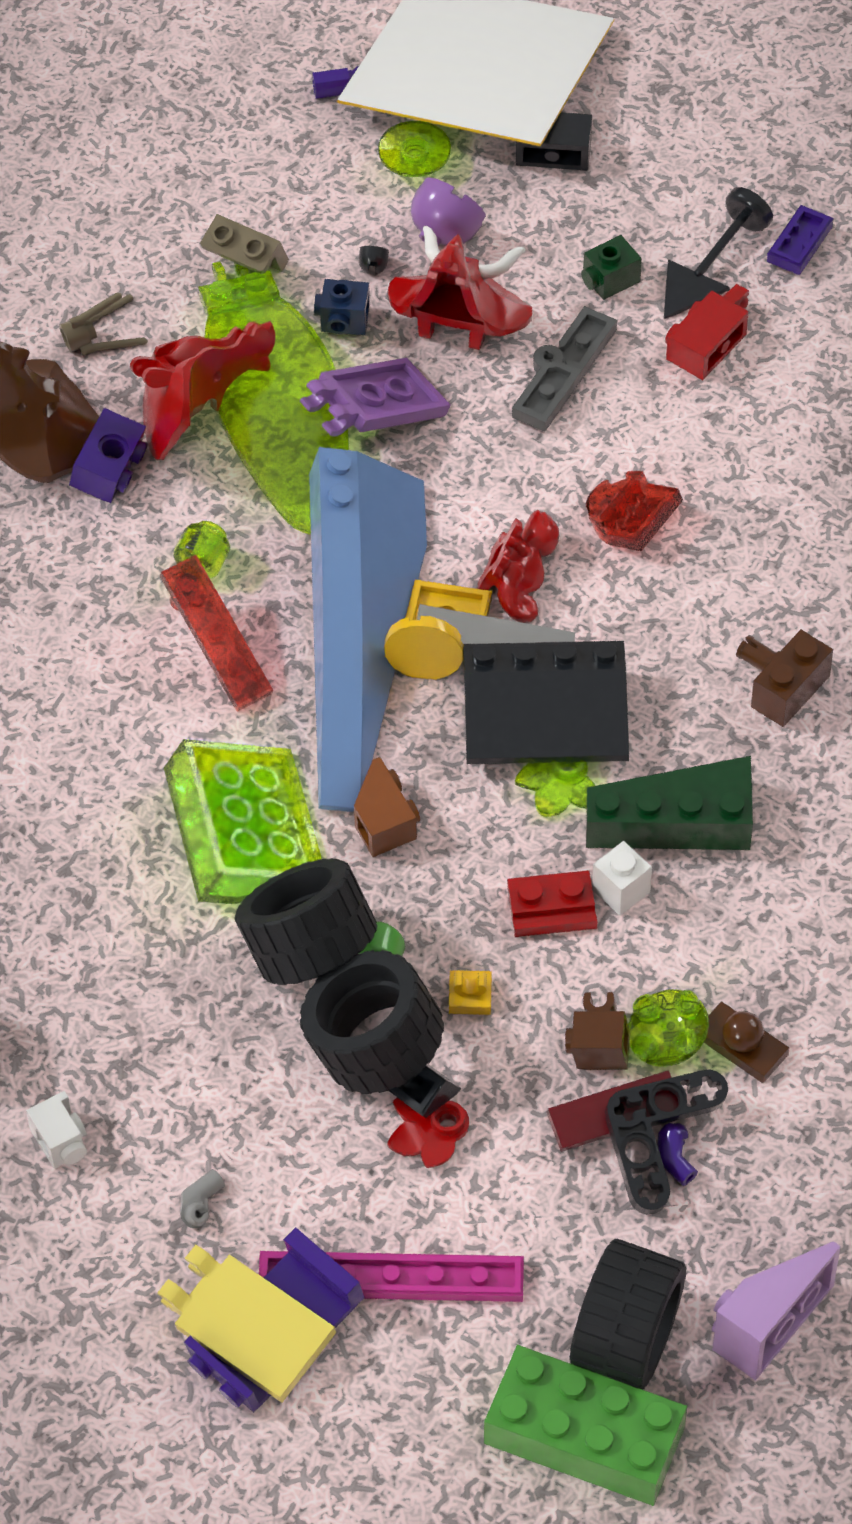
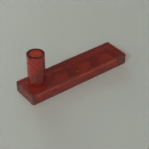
(216, 633)

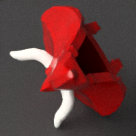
(460, 294)

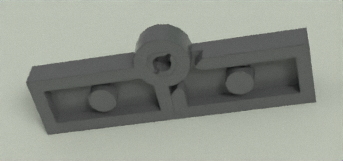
(563, 368)

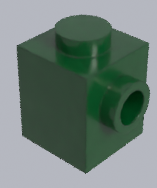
(611, 267)

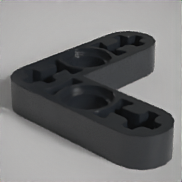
(640, 1129)

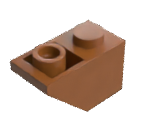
(382, 812)

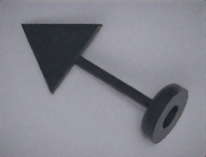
(688, 286)

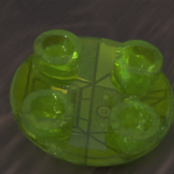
(667, 1027)

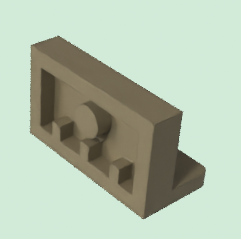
(244, 245)

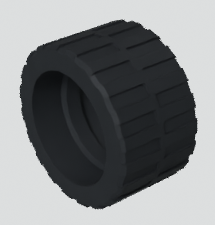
(306, 921)
(391, 1050)
(628, 1313)

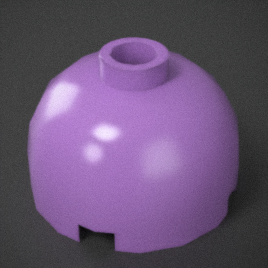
(445, 212)

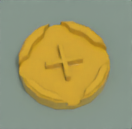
(424, 648)

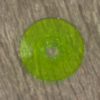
(414, 148)

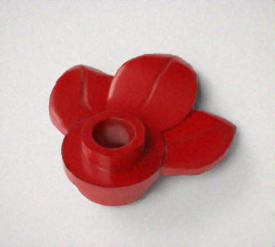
(426, 1135)

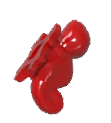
(517, 564)

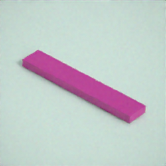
(426, 1275)

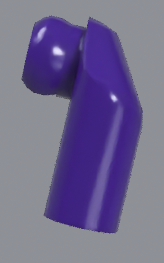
(670, 1145)

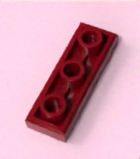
(584, 1118)

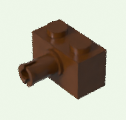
(786, 675)

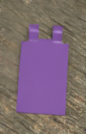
(375, 396)

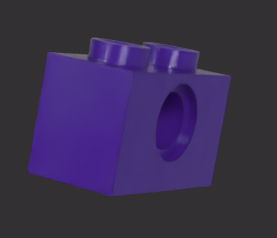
(112, 437)

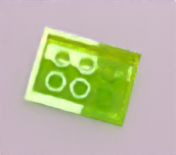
(238, 816)

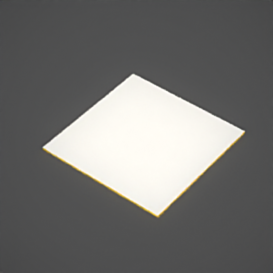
(478, 65)

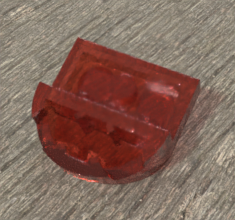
(630, 510)

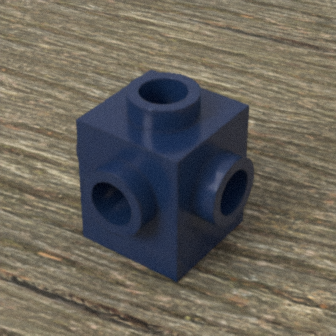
(343, 306)

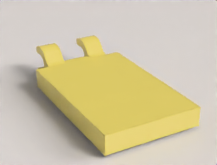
(248, 1322)

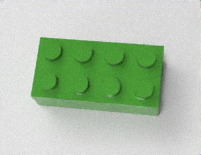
(585, 1425)

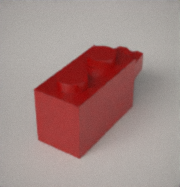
(708, 332)

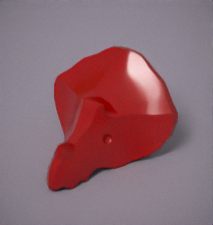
(190, 373)

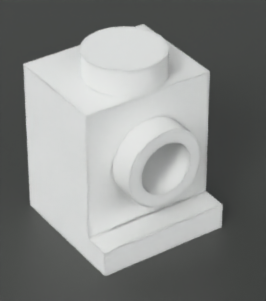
(58, 1130)

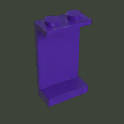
(311, 1280)

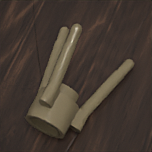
(80, 330)

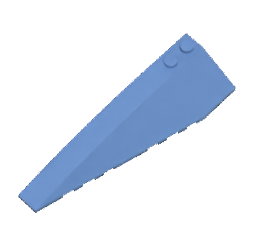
(364, 567)

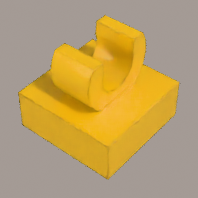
(470, 992)

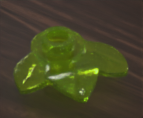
(555, 786)

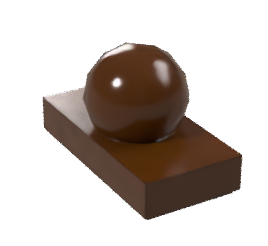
(744, 1041)

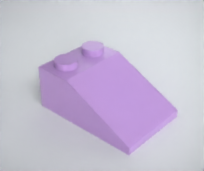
(771, 1307)

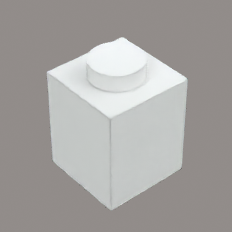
(621, 878)

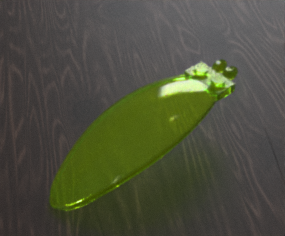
(264, 408)

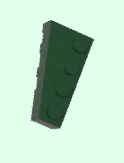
(675, 809)

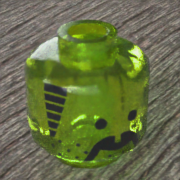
(207, 542)

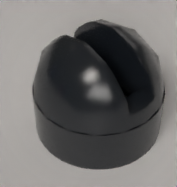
(373, 256)

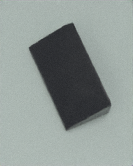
(426, 1091)

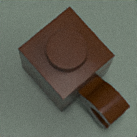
(599, 1036)

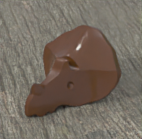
(40, 416)

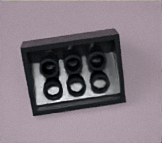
(545, 702)

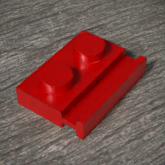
(552, 903)

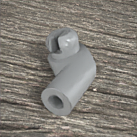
(195, 1199)

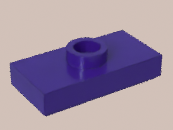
(800, 240)

